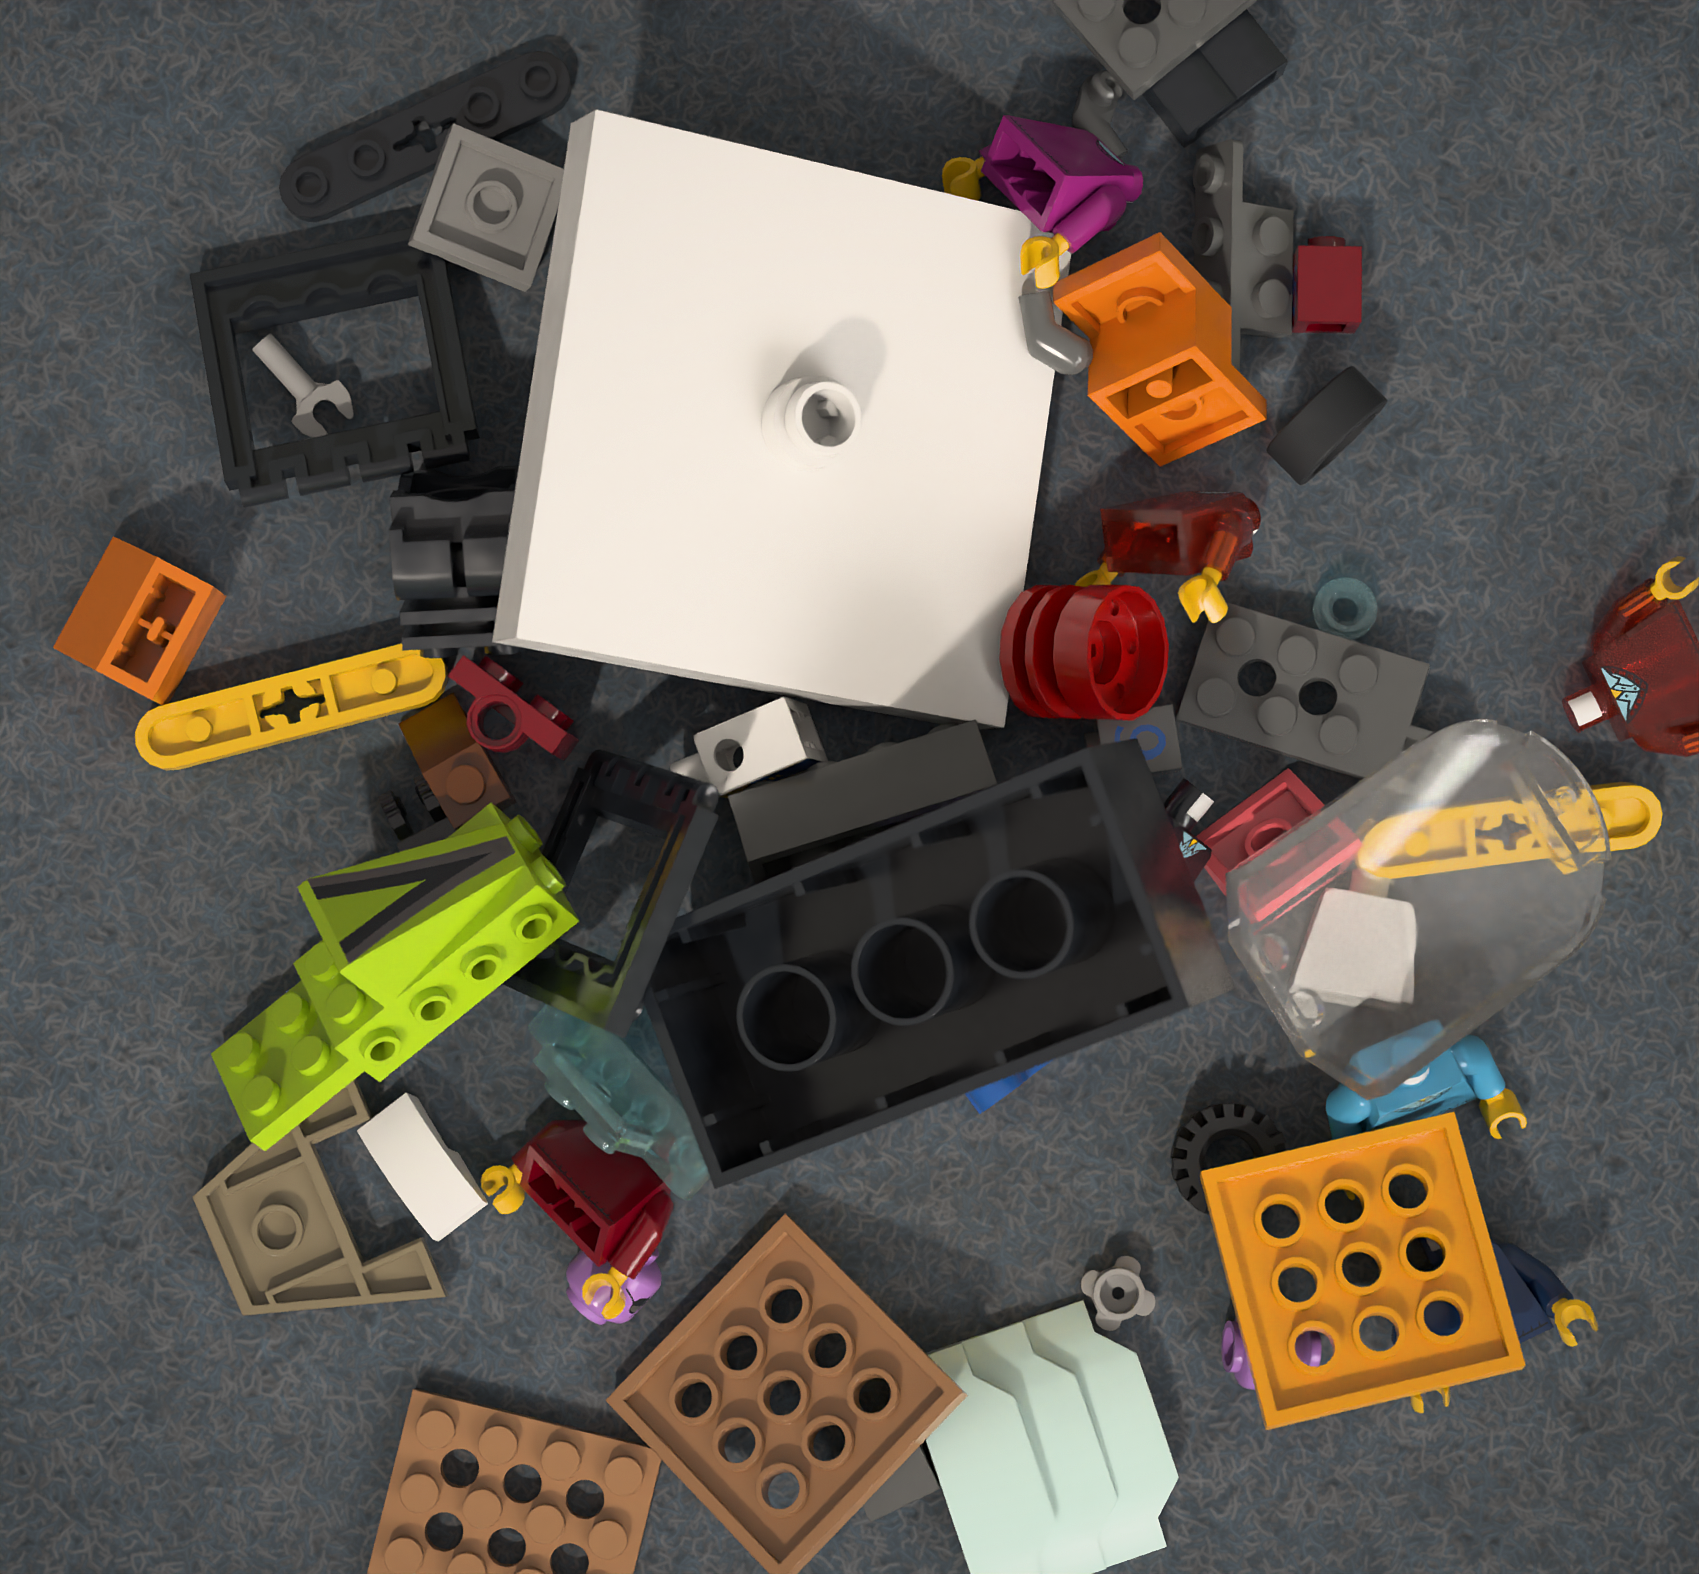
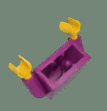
(1057, 179)

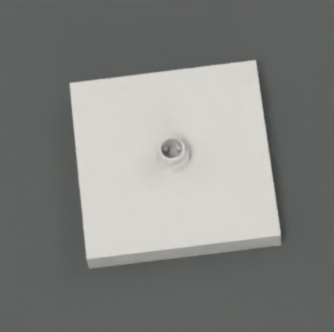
(777, 428)

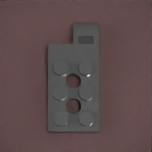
(1146, 52)
(1360, 733)

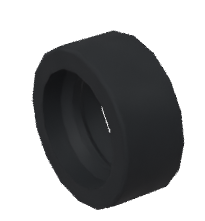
(1326, 425)

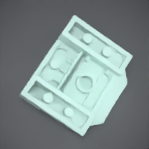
(1052, 1449)

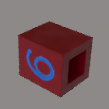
(1327, 286)

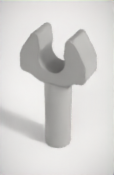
(302, 387)

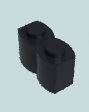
(1216, 79)

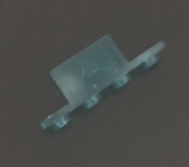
(618, 1098)

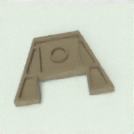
(287, 1234)

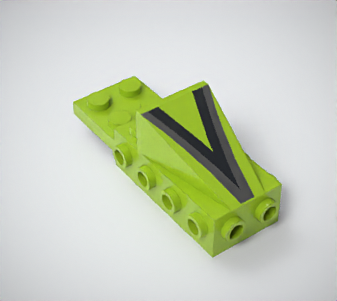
(397, 964)

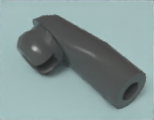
(1096, 108)
(1049, 341)

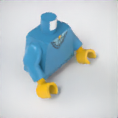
(1443, 1084)

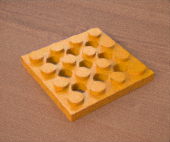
(1449, 1216)

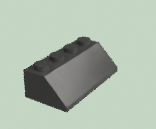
(858, 797)

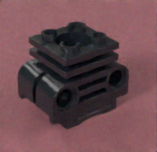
(450, 558)

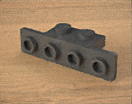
(1242, 246)

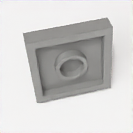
(488, 208)

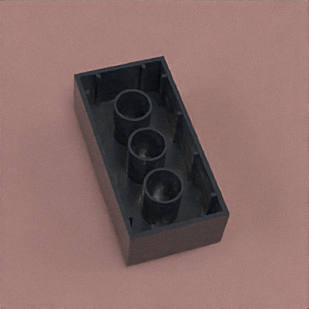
(931, 961)

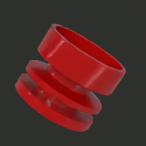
(1084, 652)

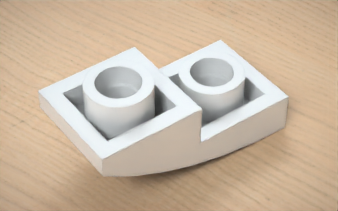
(421, 1167)

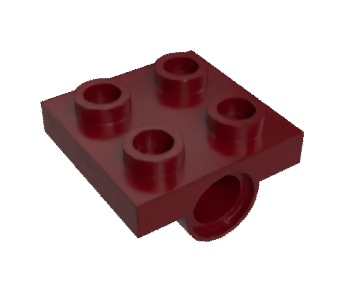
(498, 690)

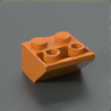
(140, 621)

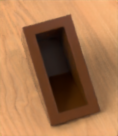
(453, 762)

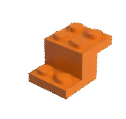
(1160, 350)

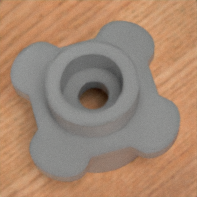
(1135, 1299)

